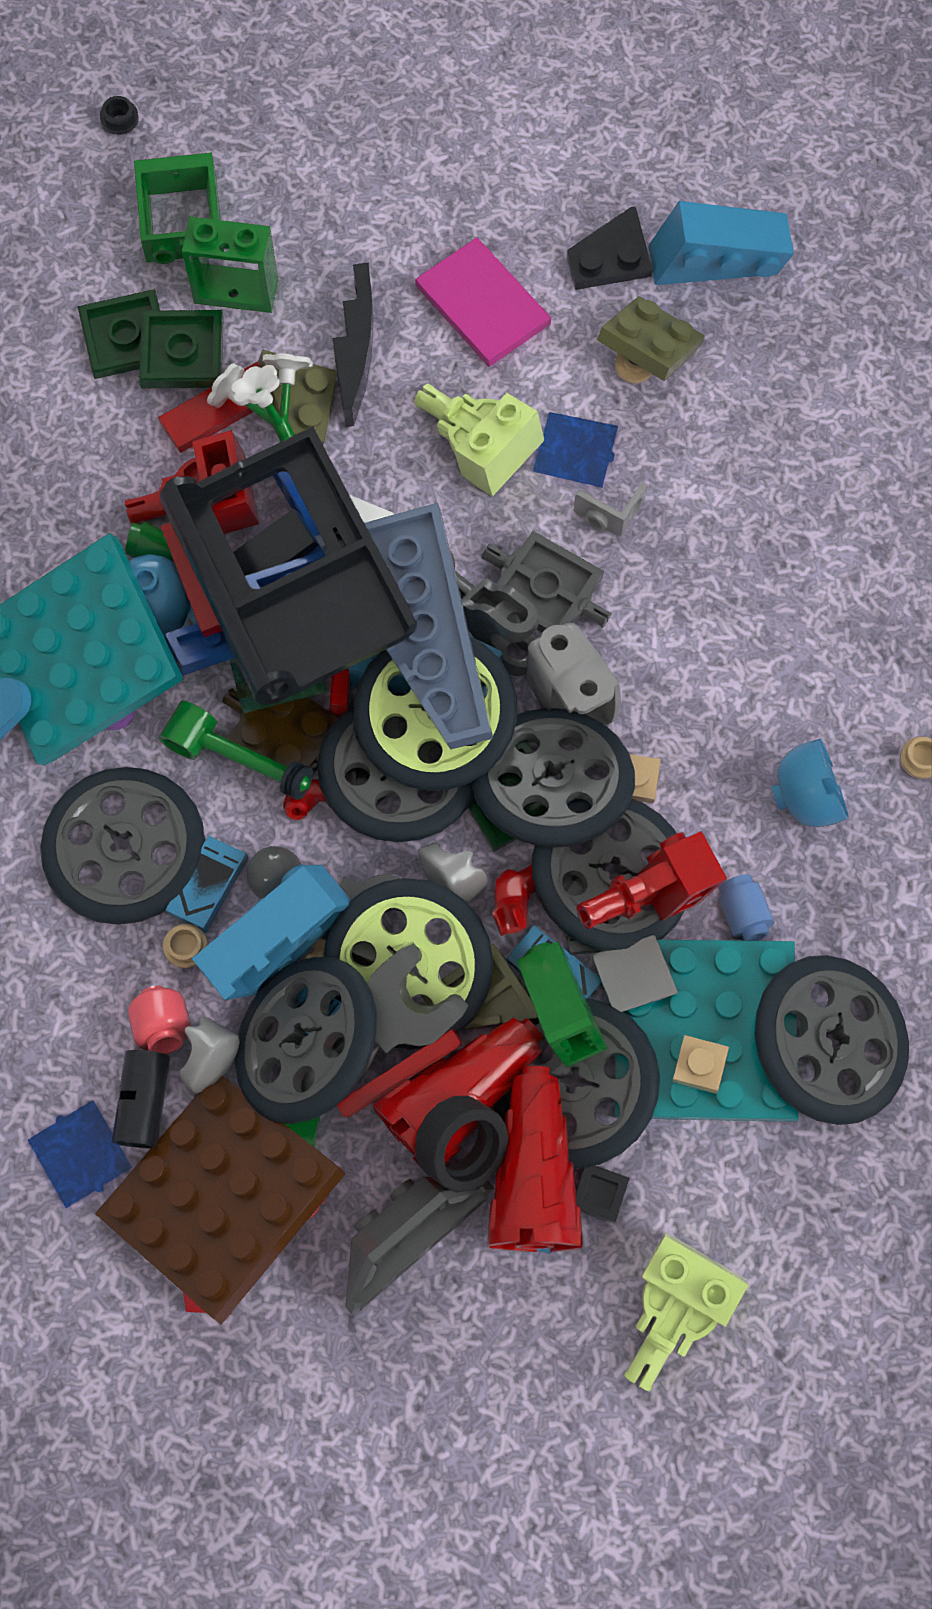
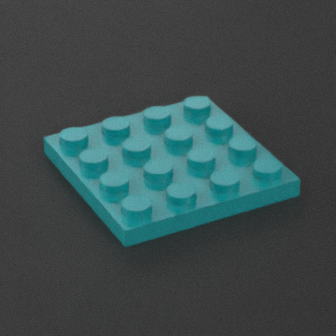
(83, 649)
(717, 1003)

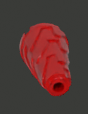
(478, 1070)
(536, 1180)

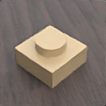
(645, 777)
(700, 1064)

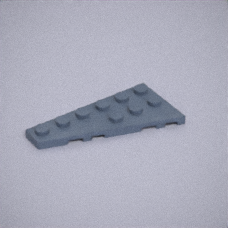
(439, 653)

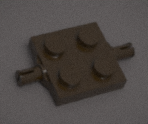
(282, 731)

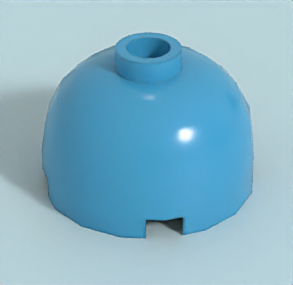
(162, 590)
(810, 786)

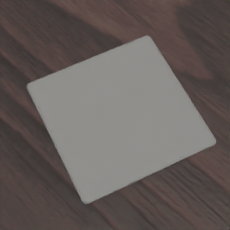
(635, 974)

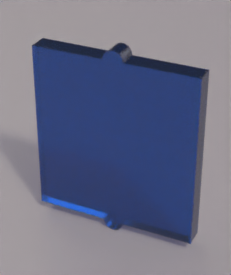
(576, 449)
(79, 1154)

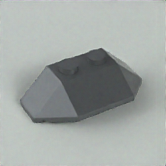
(403, 1234)

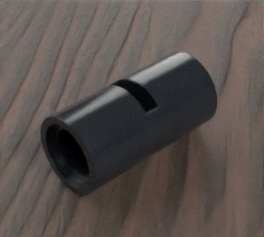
(141, 1099)

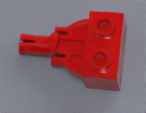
(211, 457)
(673, 881)

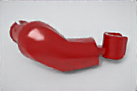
(511, 900)

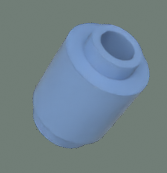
(745, 908)

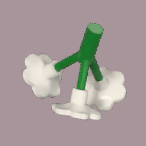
(255, 388)

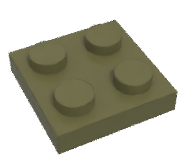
(651, 337)

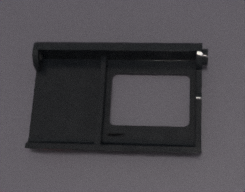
(313, 617)

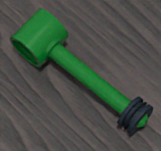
(192, 730)

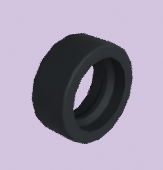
(439, 1128)

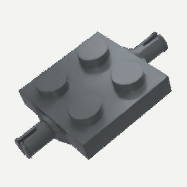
(552, 580)

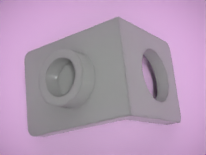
(603, 517)

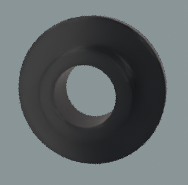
(119, 106)

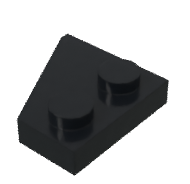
(611, 253)

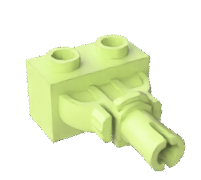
(485, 434)
(686, 1297)

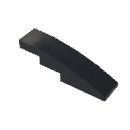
(354, 351)

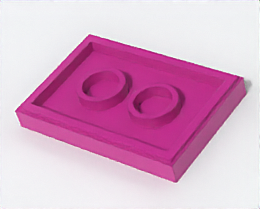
(483, 301)

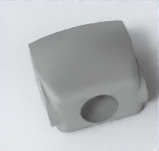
(572, 676)

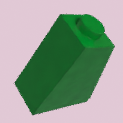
(560, 1004)

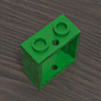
(157, 177)
(215, 283)

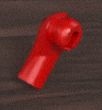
(299, 808)

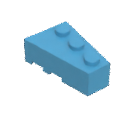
(719, 244)
(273, 932)

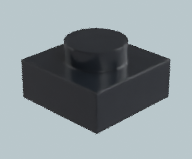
(601, 1193)

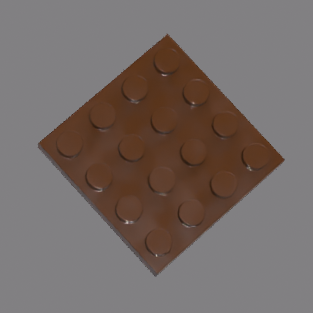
(219, 1197)

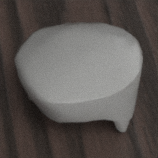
(453, 871)
(211, 1054)

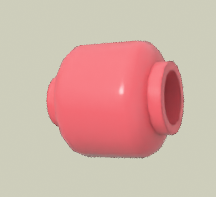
(159, 1019)

